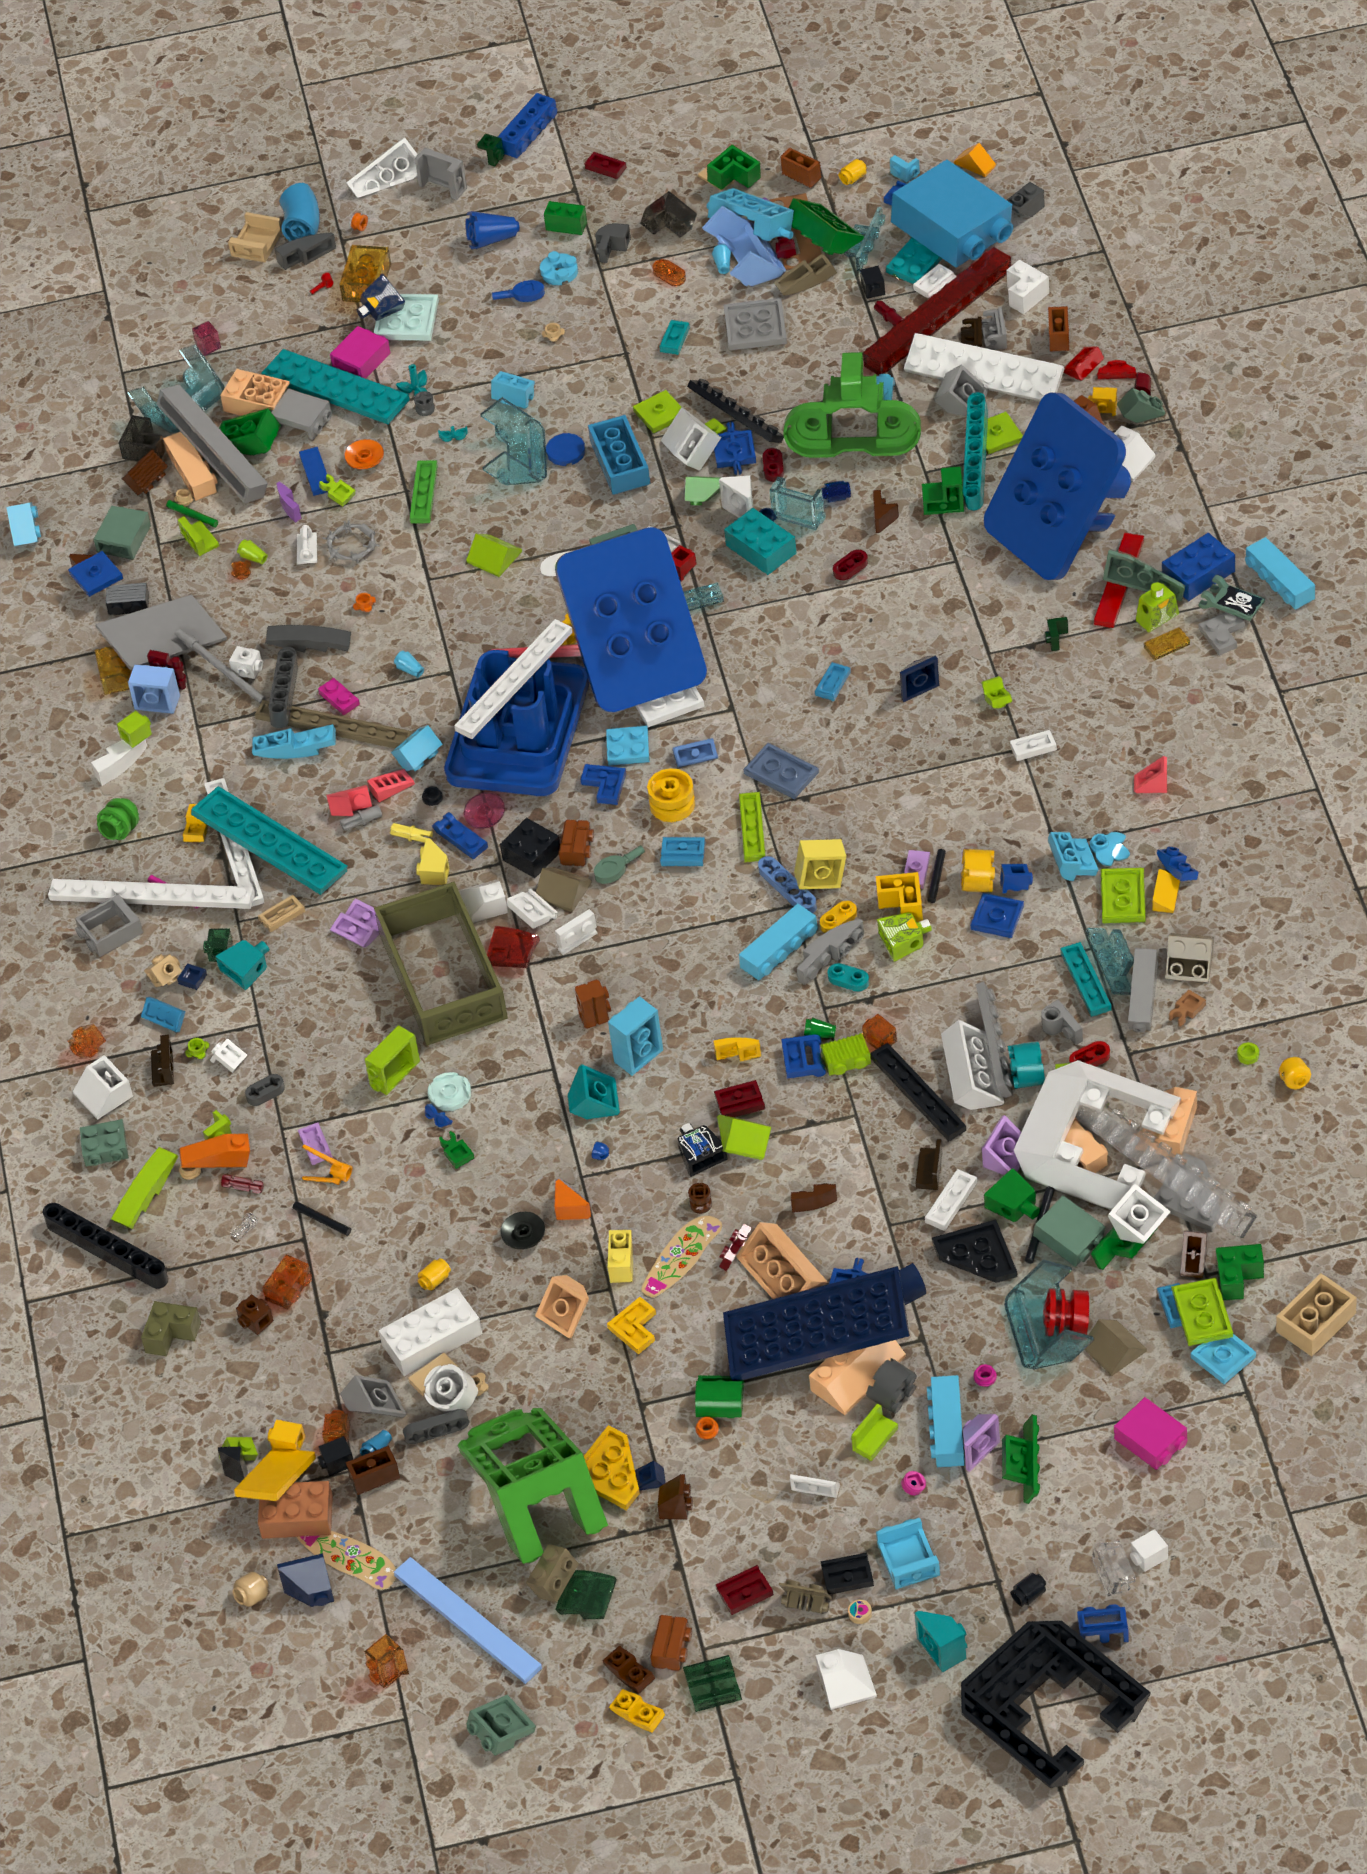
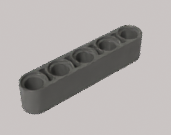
(283, 687)

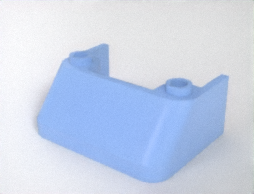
(754, 256)

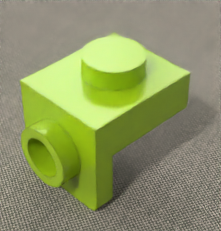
(995, 693)
(220, 1127)
(247, 1445)

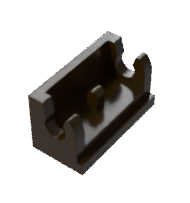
(973, 334)

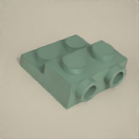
(103, 1143)
(499, 1724)

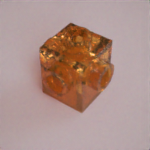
(86, 1041)

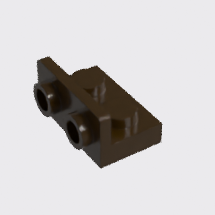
(162, 1063)

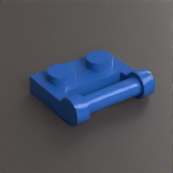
(795, 1056)

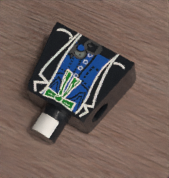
(700, 1148)

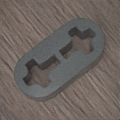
(265, 1090)

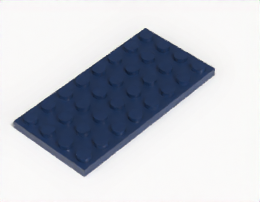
(815, 1324)

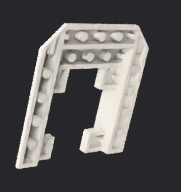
(1052, 1161)

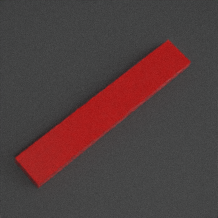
(1114, 593)

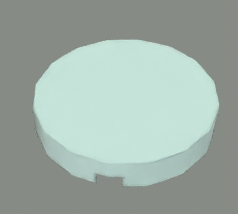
(449, 1091)

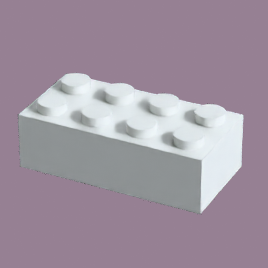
(430, 1331)

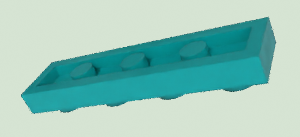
(1085, 979)

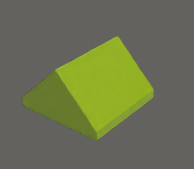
(492, 554)
(743, 1137)

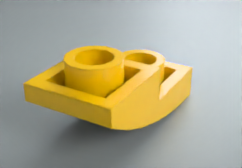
(636, 1711)

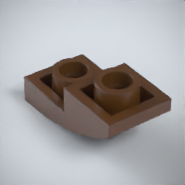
(822, 1195)
(628, 1670)

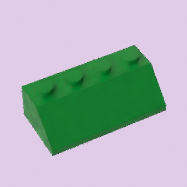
(823, 227)

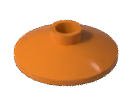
(364, 454)

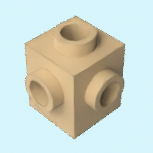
(163, 970)

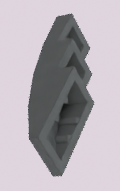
(308, 636)

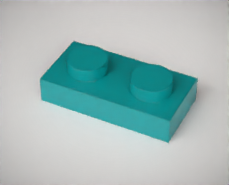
(674, 337)

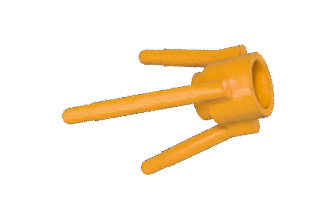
(339, 1170)

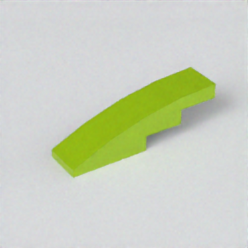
(144, 1187)

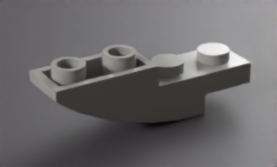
(830, 945)

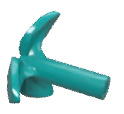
(417, 381)

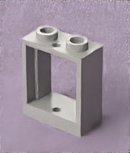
(102, 913)

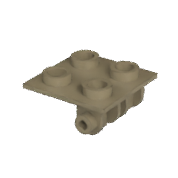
(795, 1590)

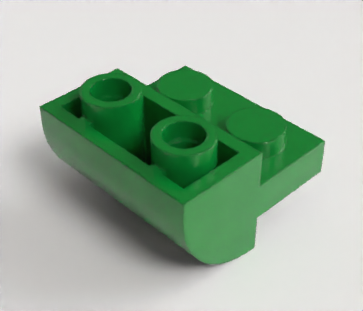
(718, 1397)

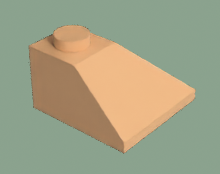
(563, 1304)

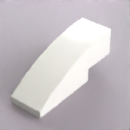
(118, 760)

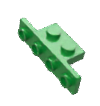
(1113, 1245)
(1020, 1459)

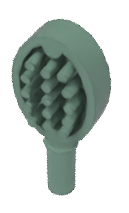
(614, 866)

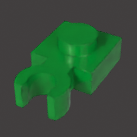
(456, 1152)

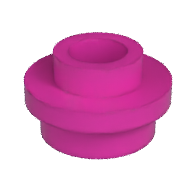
(985, 1370)

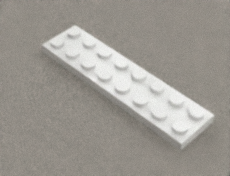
(994, 369)

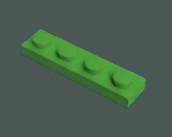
(423, 491)

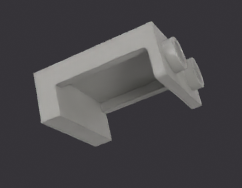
(441, 170)
(302, 412)

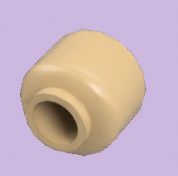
(250, 1589)

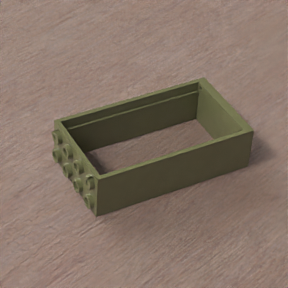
(460, 1015)

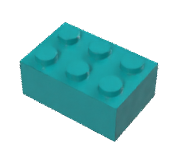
(760, 541)

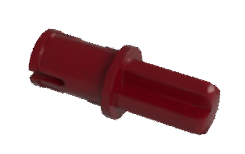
(889, 314)

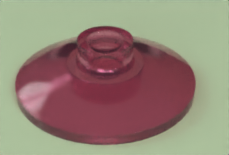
(479, 806)

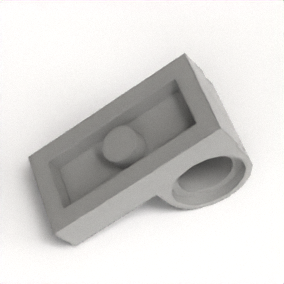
(1058, 1019)

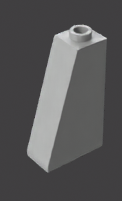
(1143, 989)

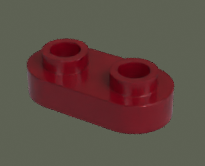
(772, 464)
(848, 565)

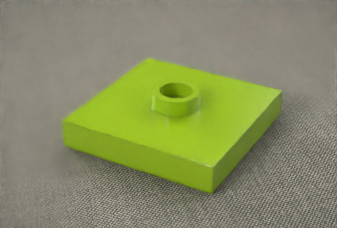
(657, 411)
(1001, 433)

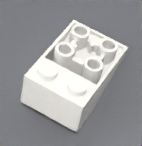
(690, 439)

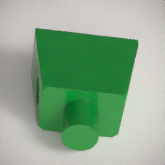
(1012, 1197)

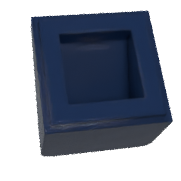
(650, 1476)

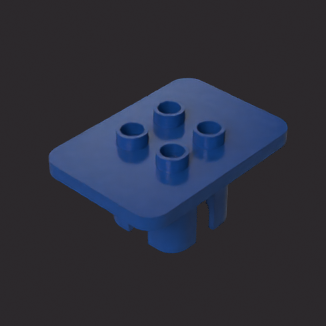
(1057, 486)
(630, 619)
(527, 738)

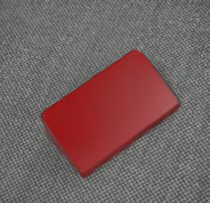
(1084, 362)

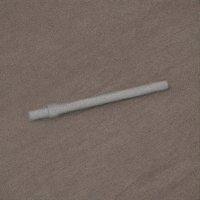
(193, 644)

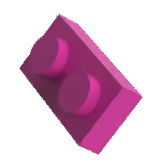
(338, 696)

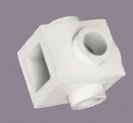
(246, 662)

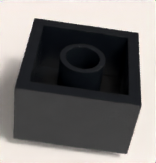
(530, 847)

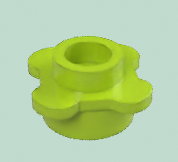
(197, 1048)

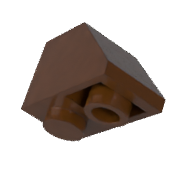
(675, 1499)

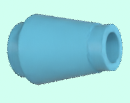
(721, 256)
(408, 664)

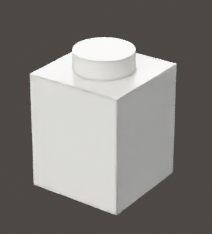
(1149, 1550)

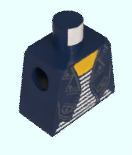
(380, 300)

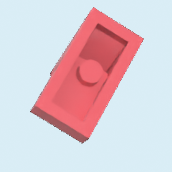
(350, 800)

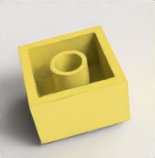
(820, 864)

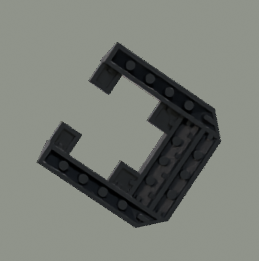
(1020, 1667)

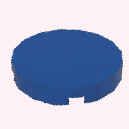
(565, 449)

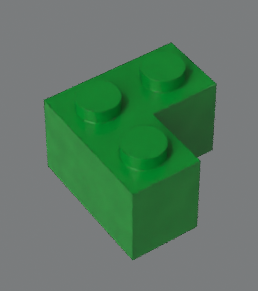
(733, 165)
(944, 495)
(1236, 1265)

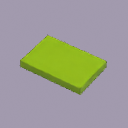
(1123, 895)
(1202, 1311)

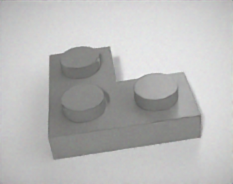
(1218, 631)

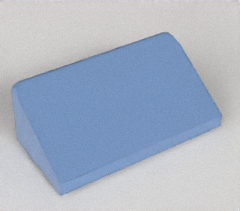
(695, 753)

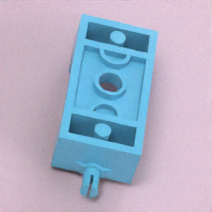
(769, 218)

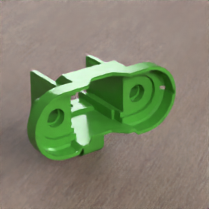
(812, 421)

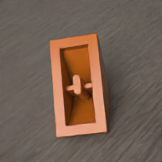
(569, 1204)

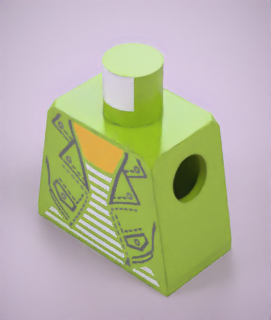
(1156, 607)
(902, 934)

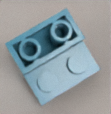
(1072, 855)

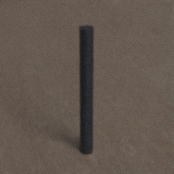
(1034, 1242)

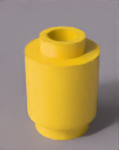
(852, 172)
(433, 1274)

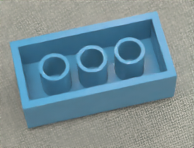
(619, 454)

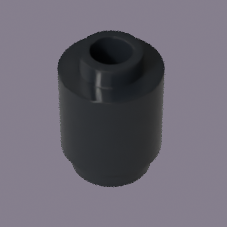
(1028, 1589)

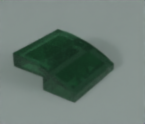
(587, 1595)
(712, 1683)

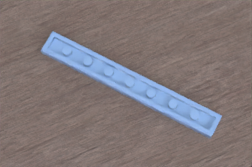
(468, 1620)

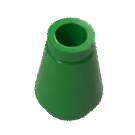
(818, 1027)

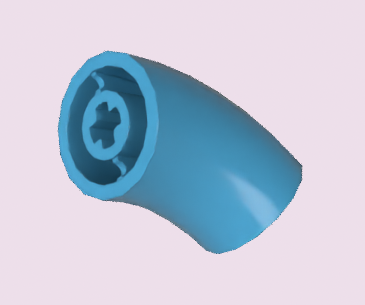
(299, 211)

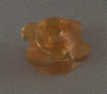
(241, 569)

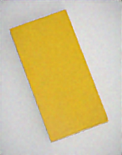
(275, 1474)

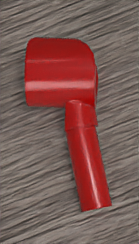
(326, 282)

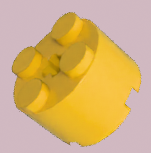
(977, 870)

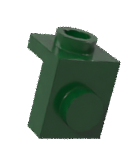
(493, 147)
(1055, 628)

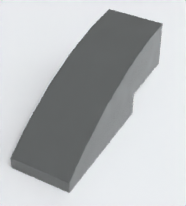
(304, 249)

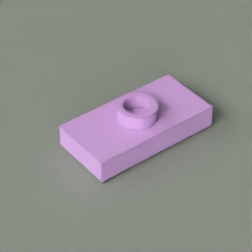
(918, 862)
(314, 1138)

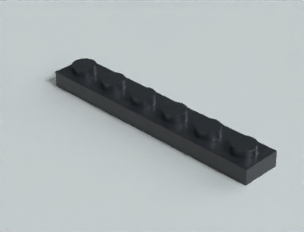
(738, 412)
(918, 1092)

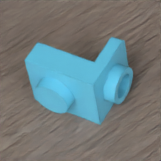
(904, 170)
(889, 382)

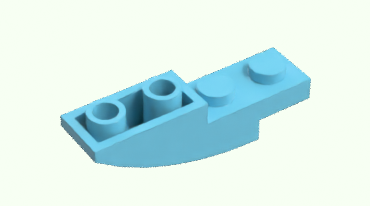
(287, 744)

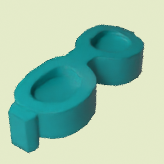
(449, 435)

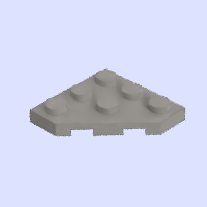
(1182, 1208)

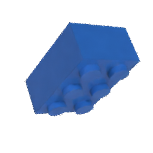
(1199, 564)

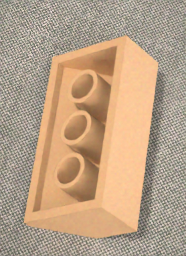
(778, 1262)
(846, 1377)

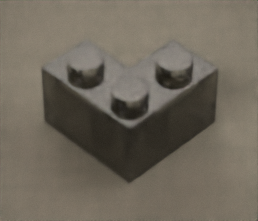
(668, 212)
(140, 439)

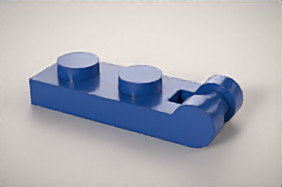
(460, 836)

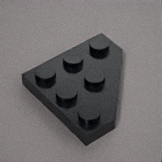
(977, 1251)

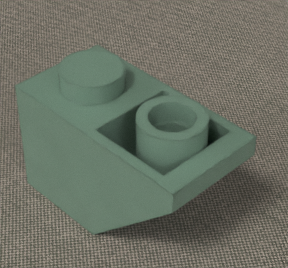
(1140, 406)

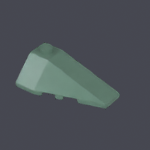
(1136, 574)

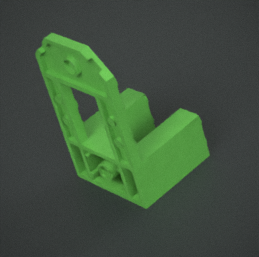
(530, 1479)

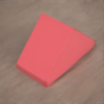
(1152, 778)

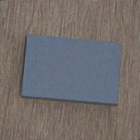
(781, 770)

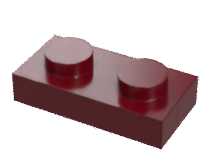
(605, 165)

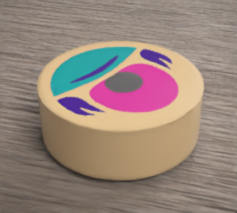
(859, 1611)

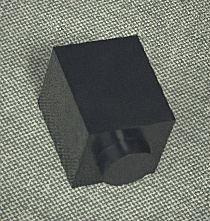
(872, 282)
(334, 1456)

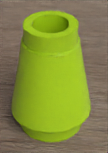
(250, 551)

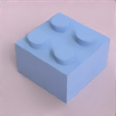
(154, 689)

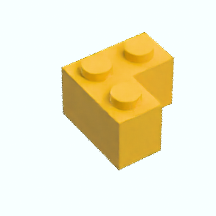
(901, 892)

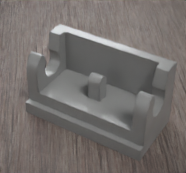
(994, 330)

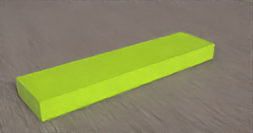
(752, 826)

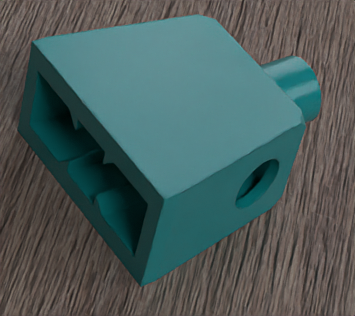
(243, 962)

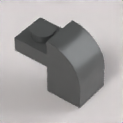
(612, 237)

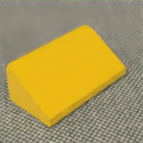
(1165, 892)

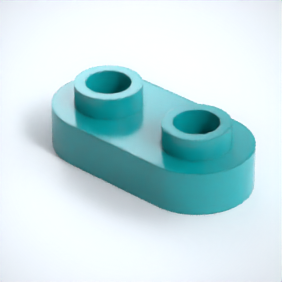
(845, 977)

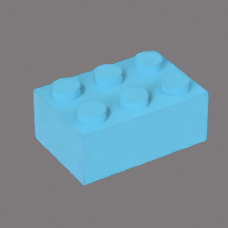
(635, 1035)

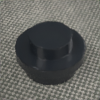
(432, 796)

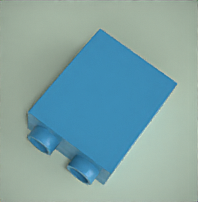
(952, 213)

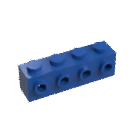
(528, 124)

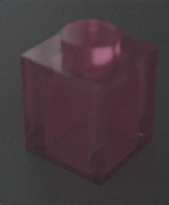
(206, 338)

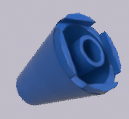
(488, 228)

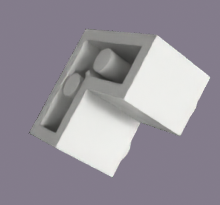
(1026, 286)

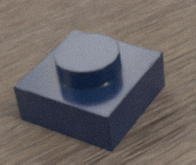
(192, 976)

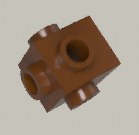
(254, 1314)

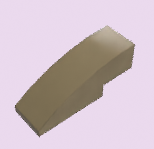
(805, 275)

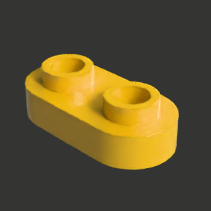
(838, 915)

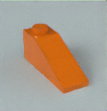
(220, 1151)

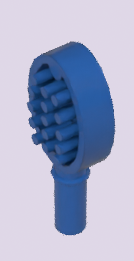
(524, 291)

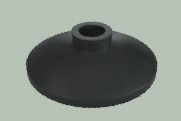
(519, 1224)

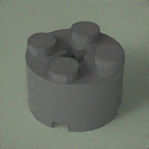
(891, 1385)

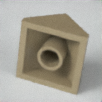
(562, 888)
(1113, 1346)

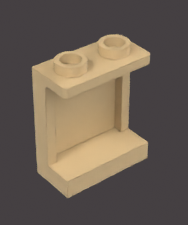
(256, 237)

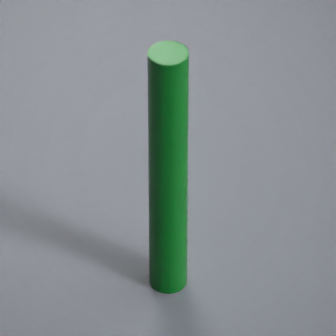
(192, 513)

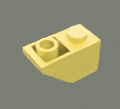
(433, 865)
(620, 1256)

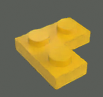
(629, 1325)

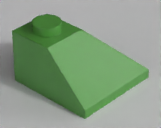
(701, 489)

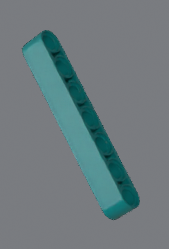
(975, 451)

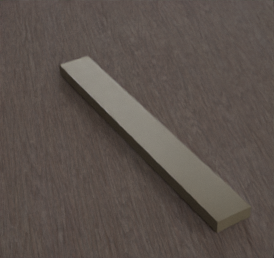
(344, 726)

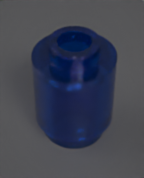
(836, 491)

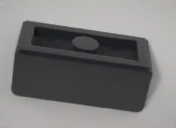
(233, 1462)

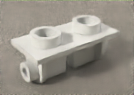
(306, 546)

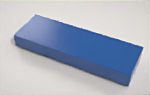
(314, 469)

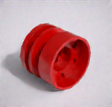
(1066, 1313)

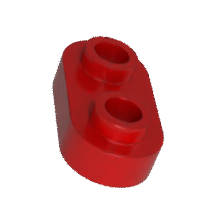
(1089, 1054)

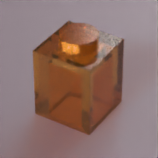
(879, 1032)

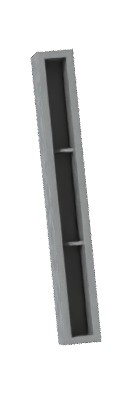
(212, 443)

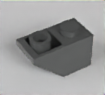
(1028, 200)

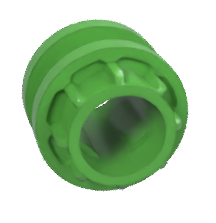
(117, 819)

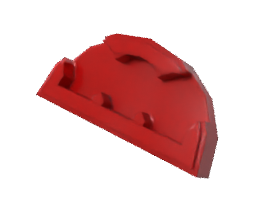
(1116, 370)

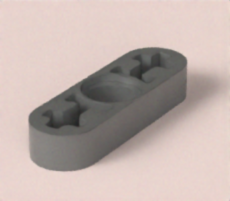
(446, 1422)

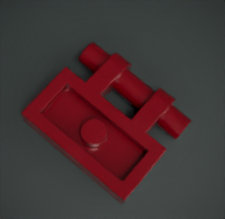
(162, 659)

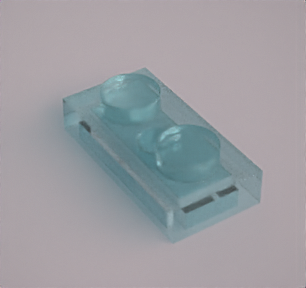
(703, 596)

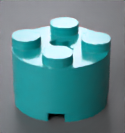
(1026, 1064)

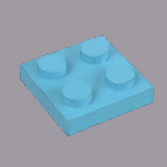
(627, 745)
(1223, 1357)

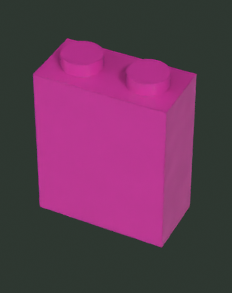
(360, 352)
(1150, 1433)

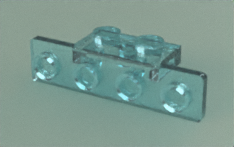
(870, 233)
(1113, 958)

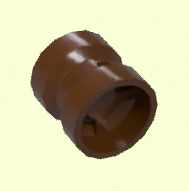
(700, 1198)

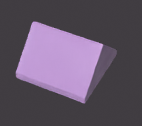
(999, 1148)

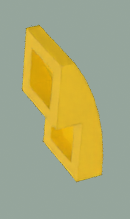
(195, 829)
(743, 1047)

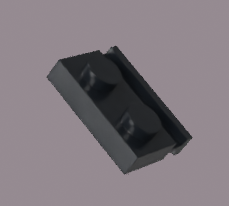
(847, 1573)

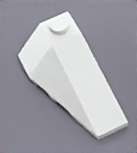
(389, 169)

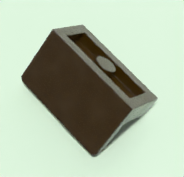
(929, 1167)

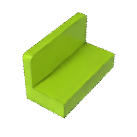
(197, 536)
(873, 1433)

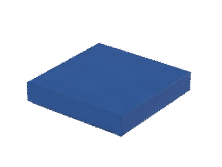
(997, 915)

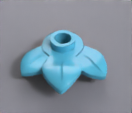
(1109, 848)

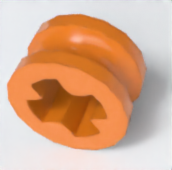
(359, 221)

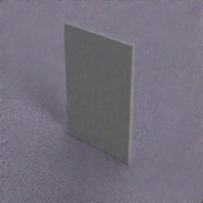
(155, 630)

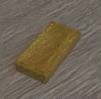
(1166, 643)

